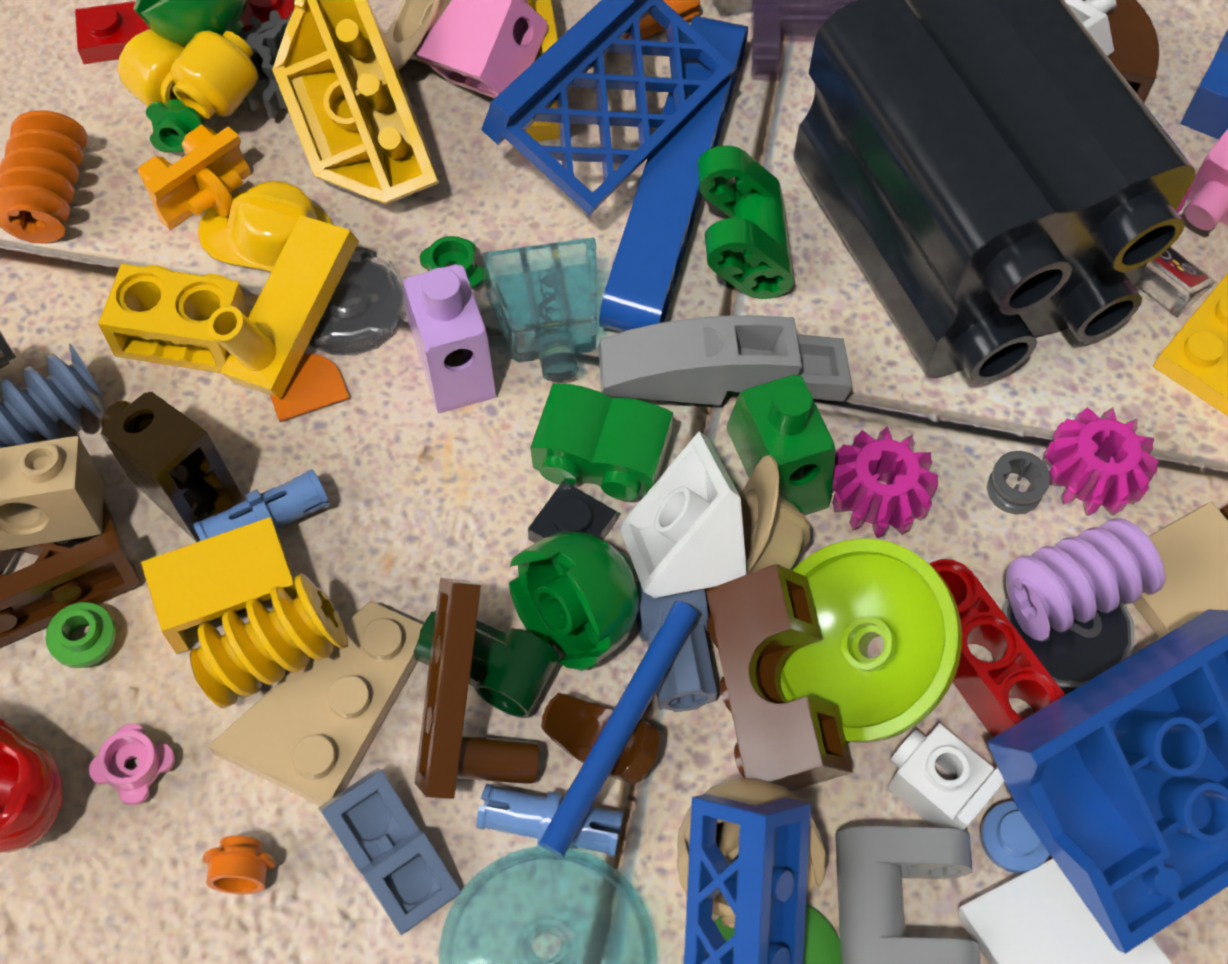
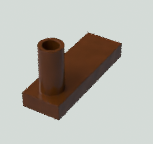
(443, 750)

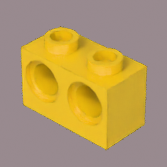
(162, 313)

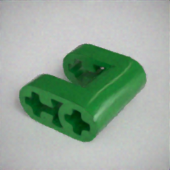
(753, 243)

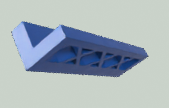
(761, 886)

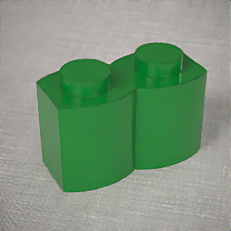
(601, 441)

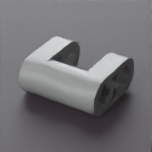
(871, 896)

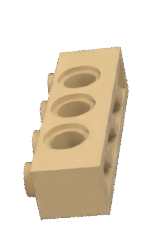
(49, 493)

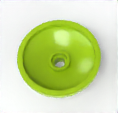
(866, 593)

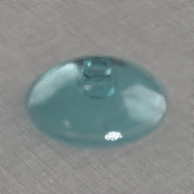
(538, 894)

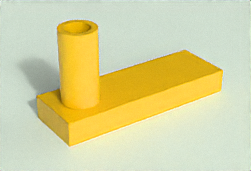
(288, 310)

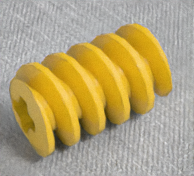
(267, 644)

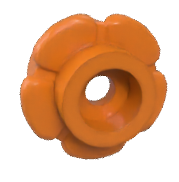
(238, 865)

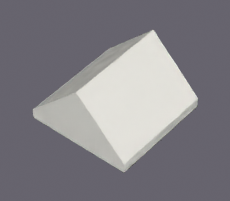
(687, 526)

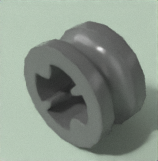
(1026, 466)

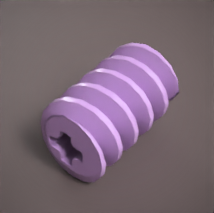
(1082, 576)

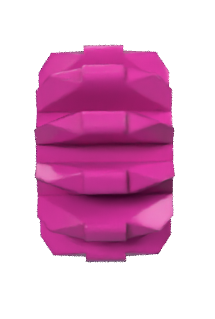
(1101, 461)
(906, 477)

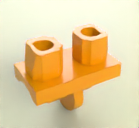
(197, 180)

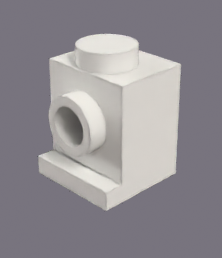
(939, 800)

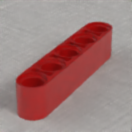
(1015, 666)

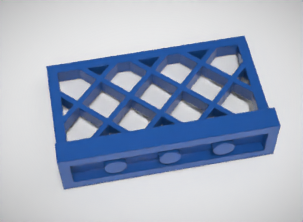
(567, 65)

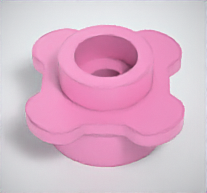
(117, 750)

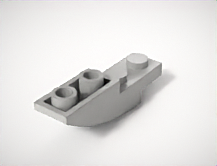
(718, 354)

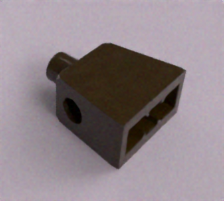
(154, 438)

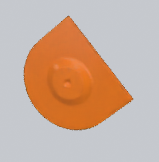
(312, 387)

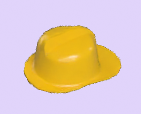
(256, 225)

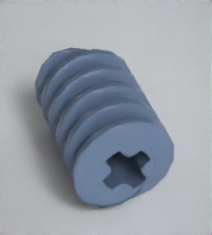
(48, 401)

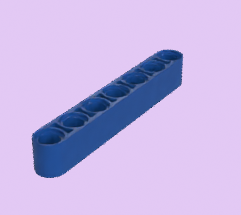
(669, 195)

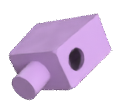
(444, 320)

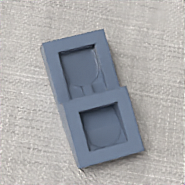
(390, 851)

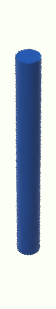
(618, 729)

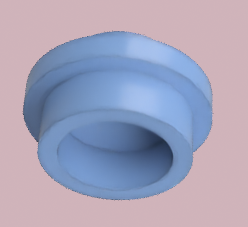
(1011, 840)

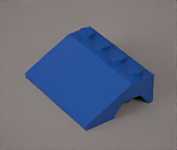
(1134, 781)

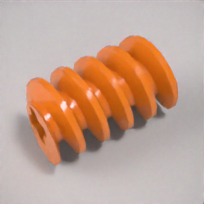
(40, 175)

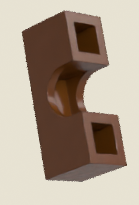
(756, 628)

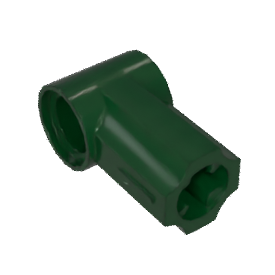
(505, 667)

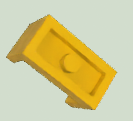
(216, 577)

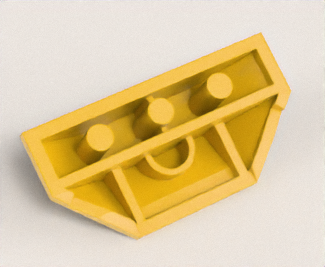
(351, 102)

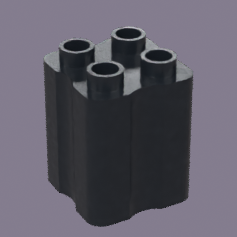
(987, 174)

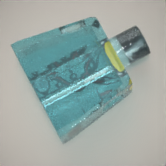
(545, 302)

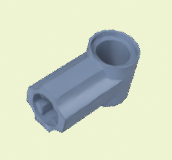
(690, 676)

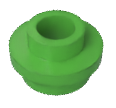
(92, 647)

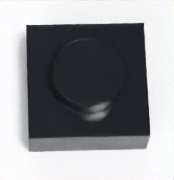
(572, 512)

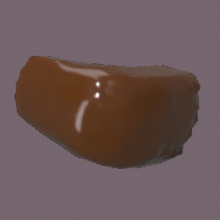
(577, 724)

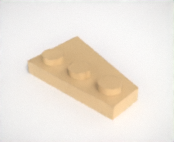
(323, 718)

